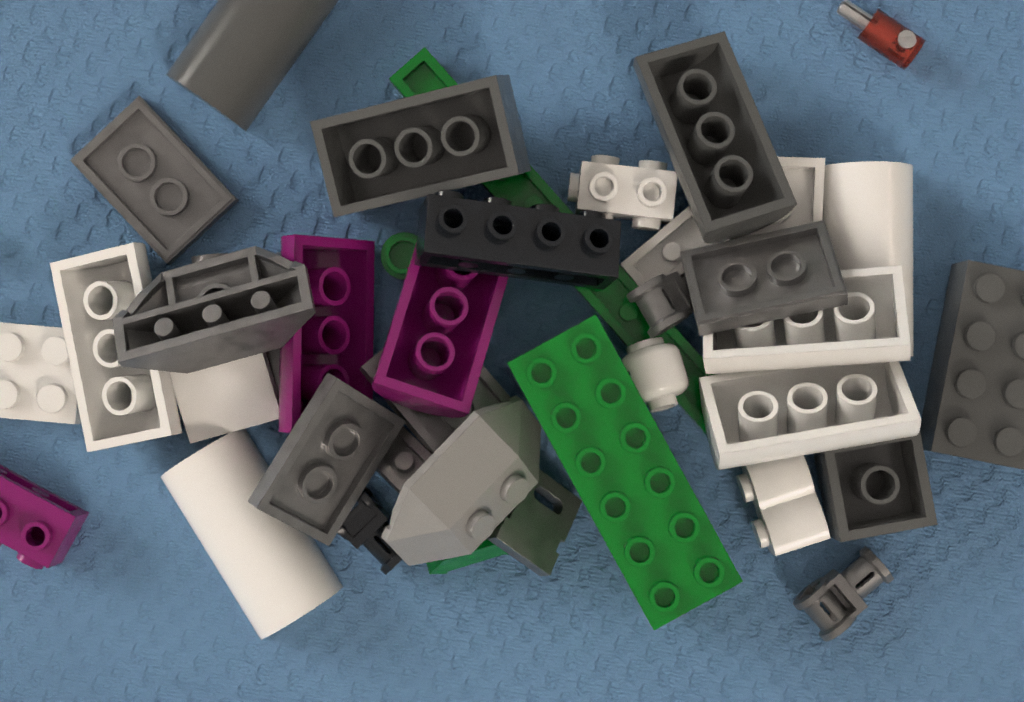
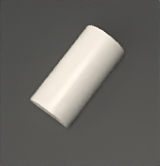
(872, 218)
(863, 332)
(113, 401)
(804, 411)
(265, 563)

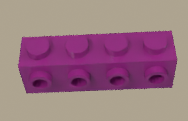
(36, 521)

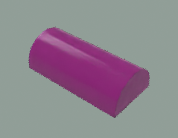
(341, 330)
(439, 339)

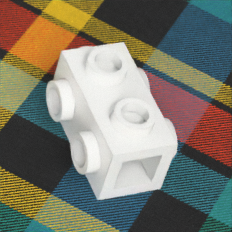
(625, 192)

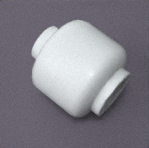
(656, 372)

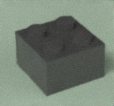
(875, 489)

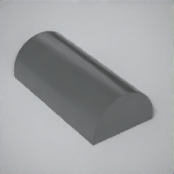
(246, 52)
(715, 137)

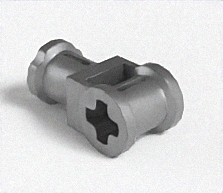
(663, 302)
(842, 594)

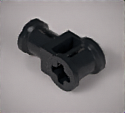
(365, 528)

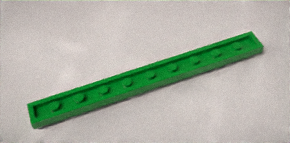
(624, 318)

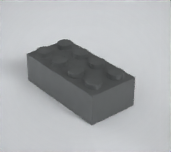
(421, 145)
(978, 368)

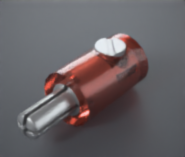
(883, 34)

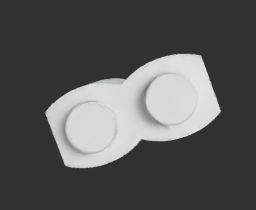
(784, 504)

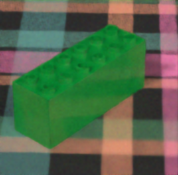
(624, 472)

